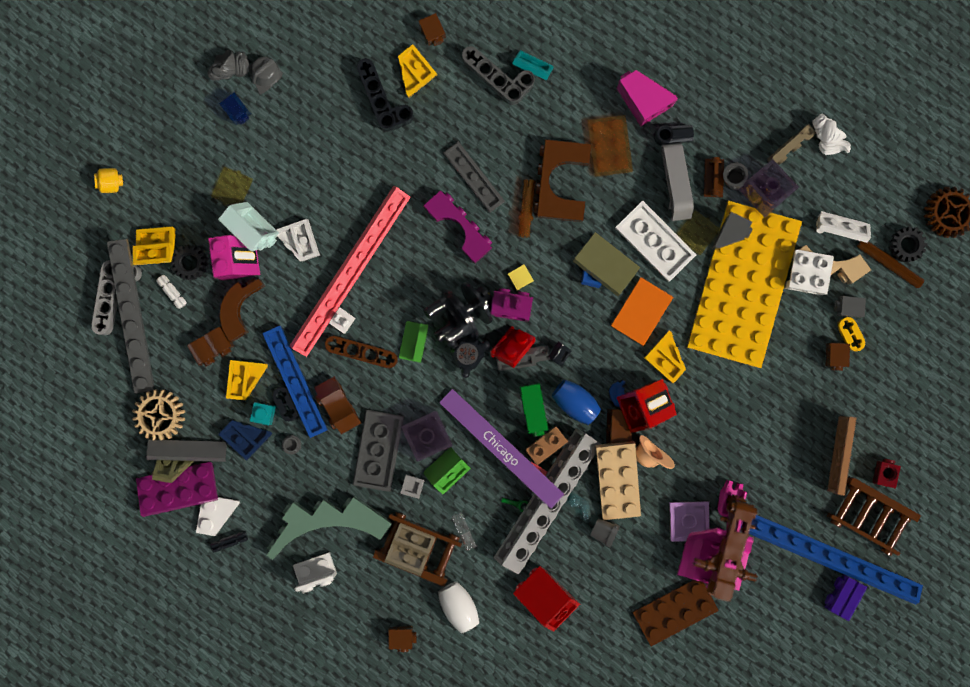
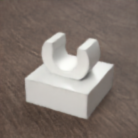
(342, 320)

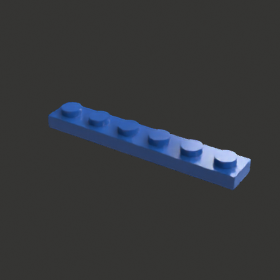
(295, 381)

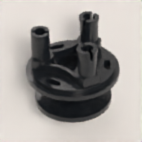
(458, 315)

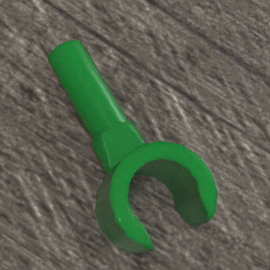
(515, 503)

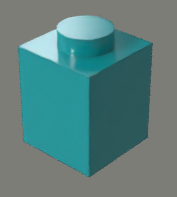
(263, 413)

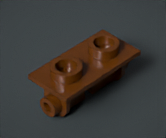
(713, 177)

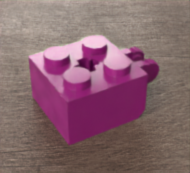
(511, 305)

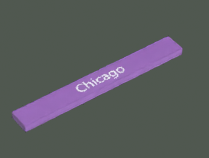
(502, 448)

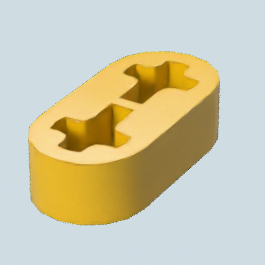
(855, 332)

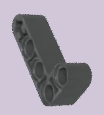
(495, 73)

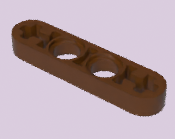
(360, 355)

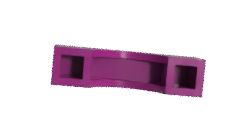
(442, 208)

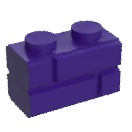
(845, 597)

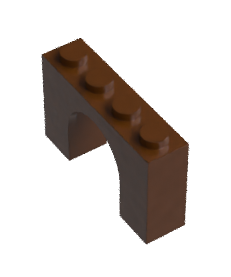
(556, 154)

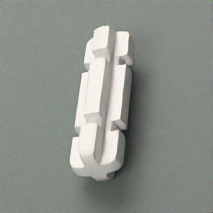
(171, 291)

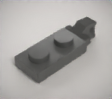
(529, 359)

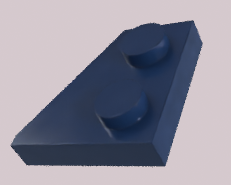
(244, 438)

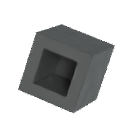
(850, 307)

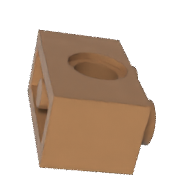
(546, 445)

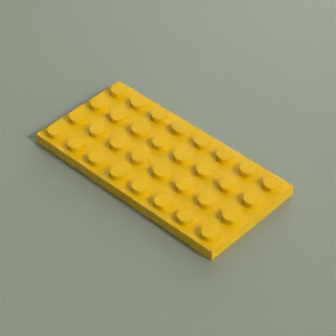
(745, 289)

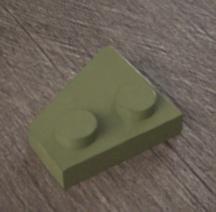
(169, 470)

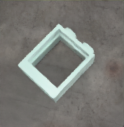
(249, 226)

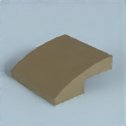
(410, 549)

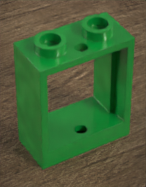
(534, 409)

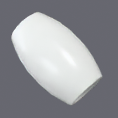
(458, 607)

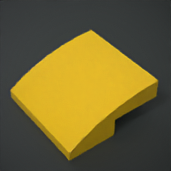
(154, 245)

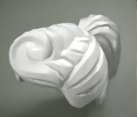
(830, 136)

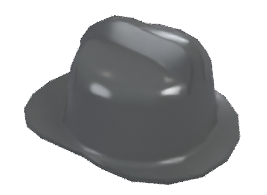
(264, 73)

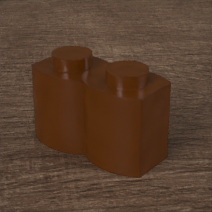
(210, 346)

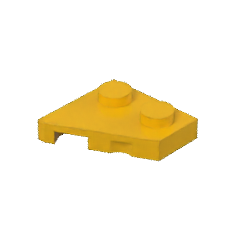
(415, 70)
(666, 358)
(243, 378)

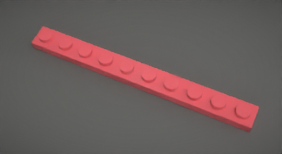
(350, 271)

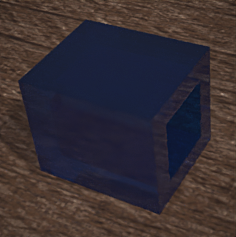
(235, 109)

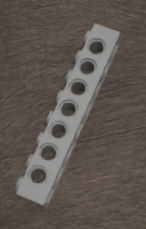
(537, 515)

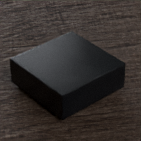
(560, 353)

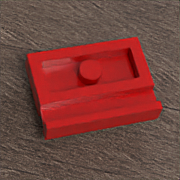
(513, 346)

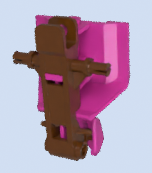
(721, 555)

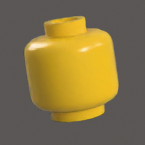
(108, 180)

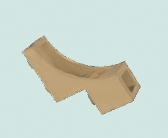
(848, 270)

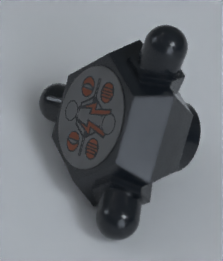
(467, 354)

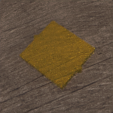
(231, 187)
(698, 232)

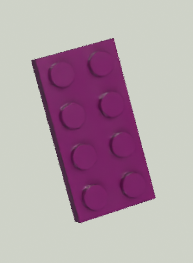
(191, 488)

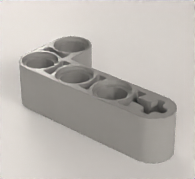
(678, 181)
(111, 298)

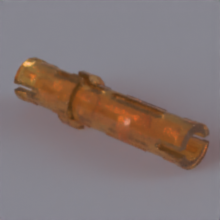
(526, 208)

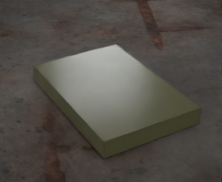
(606, 264)

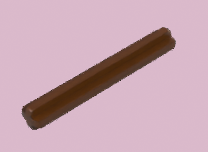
(891, 263)

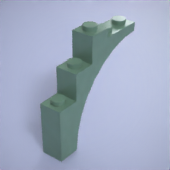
(300, 520)

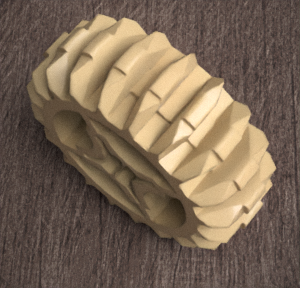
(142, 413)

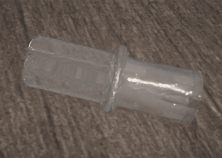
(464, 531)

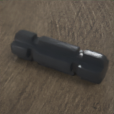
(229, 541)

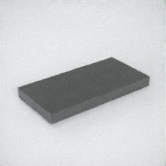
(378, 450)

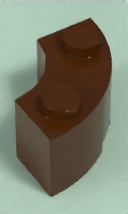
(340, 410)

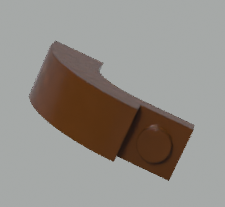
(231, 305)

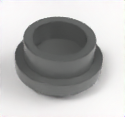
(291, 444)

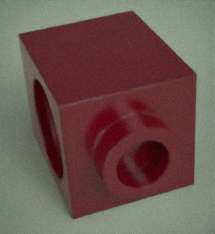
(892, 479)

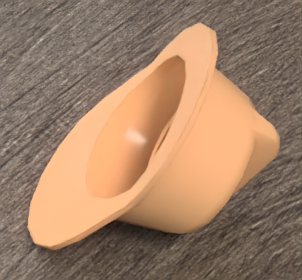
(651, 456)

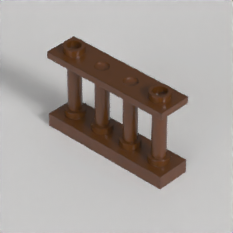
(889, 507)
(436, 576)

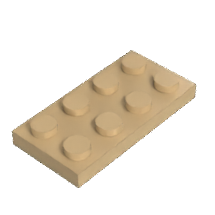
(618, 480)

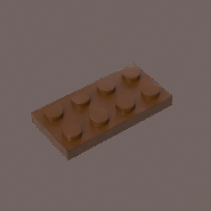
(675, 611)

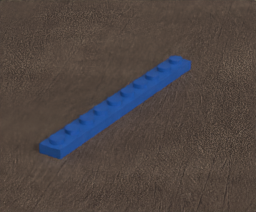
(836, 559)

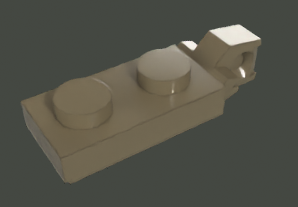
(792, 144)

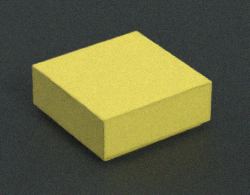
(520, 277)

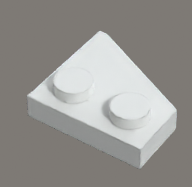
(299, 239)
(214, 515)

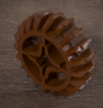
(946, 205)

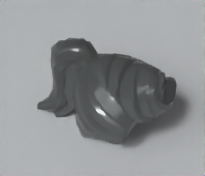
(228, 65)

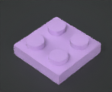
(688, 518)

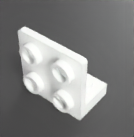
(810, 272)
(314, 572)

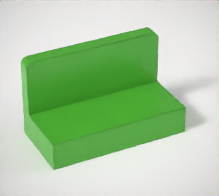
(413, 341)
(446, 470)

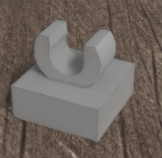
(412, 486)

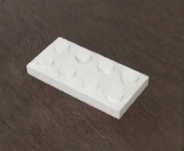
(655, 241)

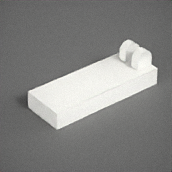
(843, 227)

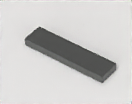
(474, 177)
(186, 450)

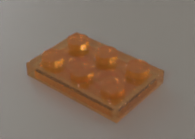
(610, 146)

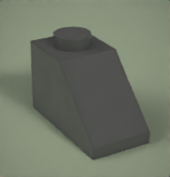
(732, 231)

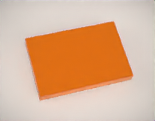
(642, 311)

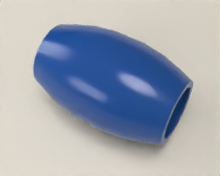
(576, 402)

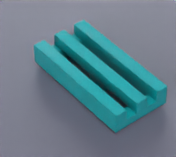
(536, 66)

